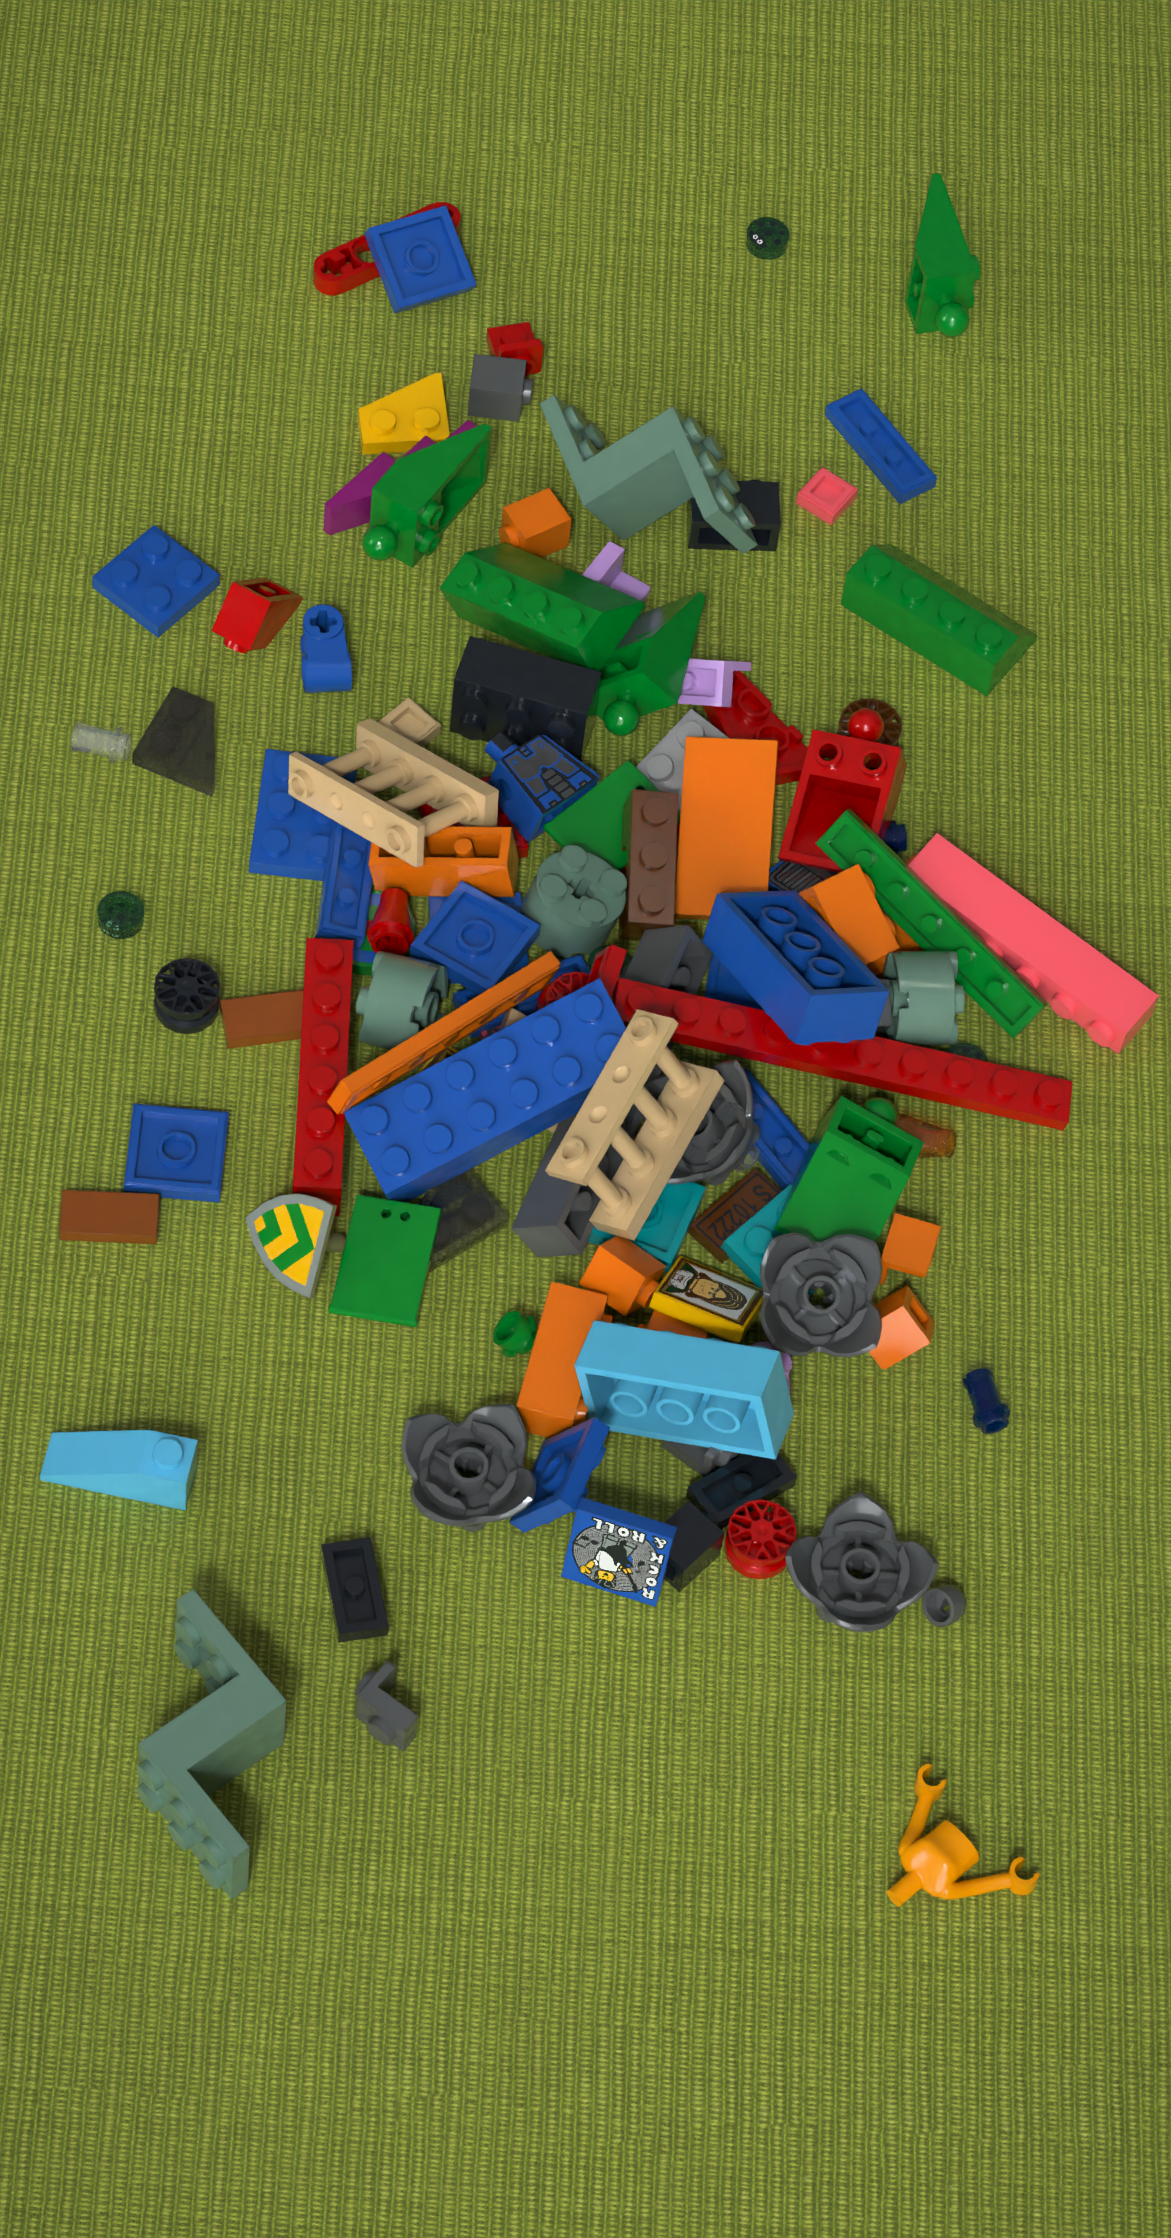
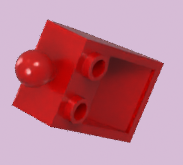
(843, 784)

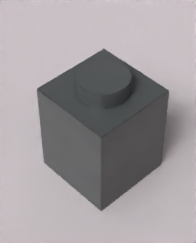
(498, 388)

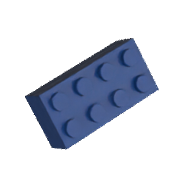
(795, 966)

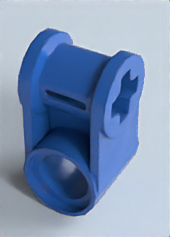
(324, 651)

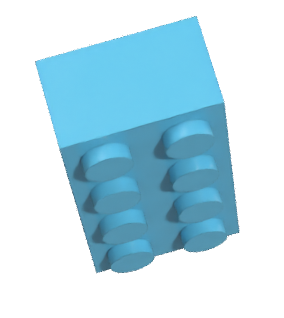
(685, 1389)

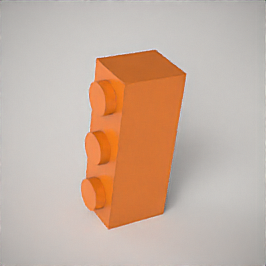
(475, 855)
(550, 1390)

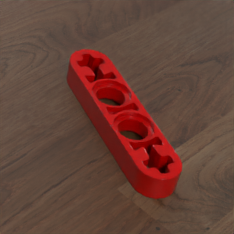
(357, 271)

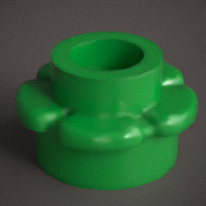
(515, 1333)

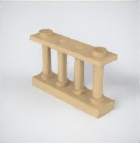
(397, 763)
(662, 1138)

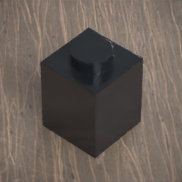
(695, 1545)

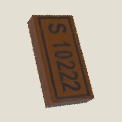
(732, 1212)

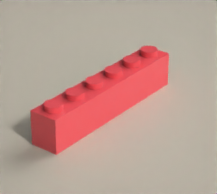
(1042, 951)

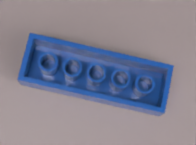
(488, 1094)

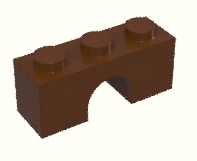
(651, 848)

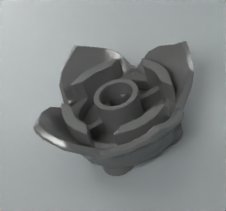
(724, 1132)
(848, 1273)
(486, 1442)
(862, 1539)

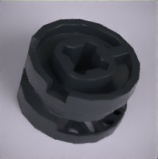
(193, 983)

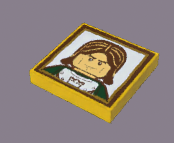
(708, 1299)

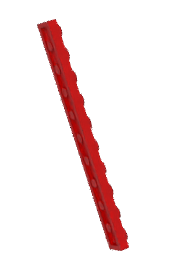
(866, 1062)

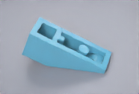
(124, 1464)

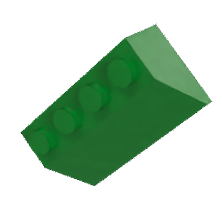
(540, 604)
(935, 617)

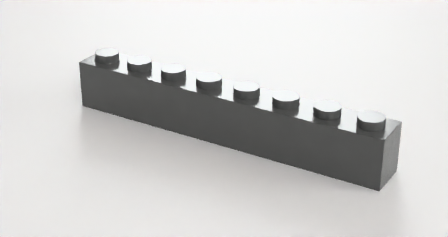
(557, 1210)

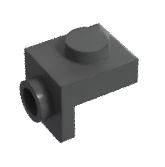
(383, 1715)

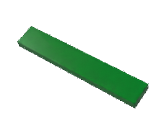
(933, 923)

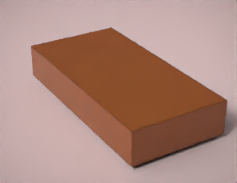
(262, 1018)
(109, 1217)

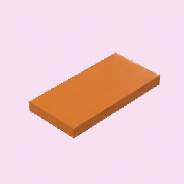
(724, 821)

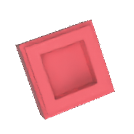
(826, 496)

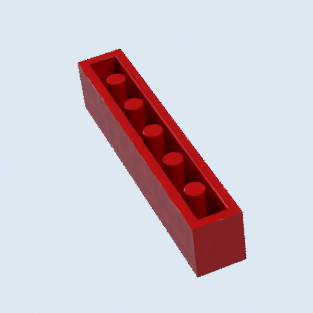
(322, 1067)

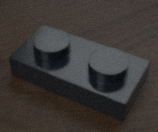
(739, 1482)
(354, 1589)

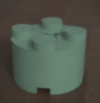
(574, 901)
(924, 997)
(400, 999)

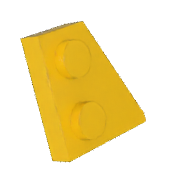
(405, 418)

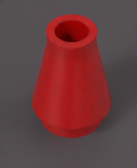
(391, 925)

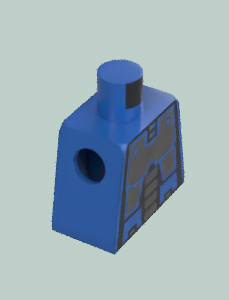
(536, 781)

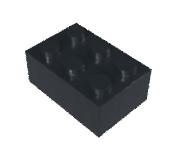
(523, 696)

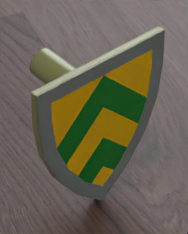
(293, 1238)

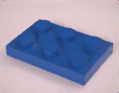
(287, 833)

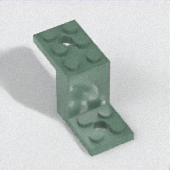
(649, 473)
(210, 1745)

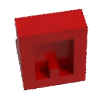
(516, 342)

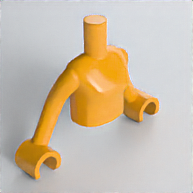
(944, 1855)

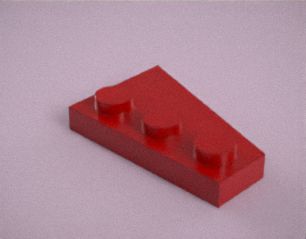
(752, 719)

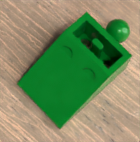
(941, 269)
(425, 495)
(649, 664)
(850, 1173)

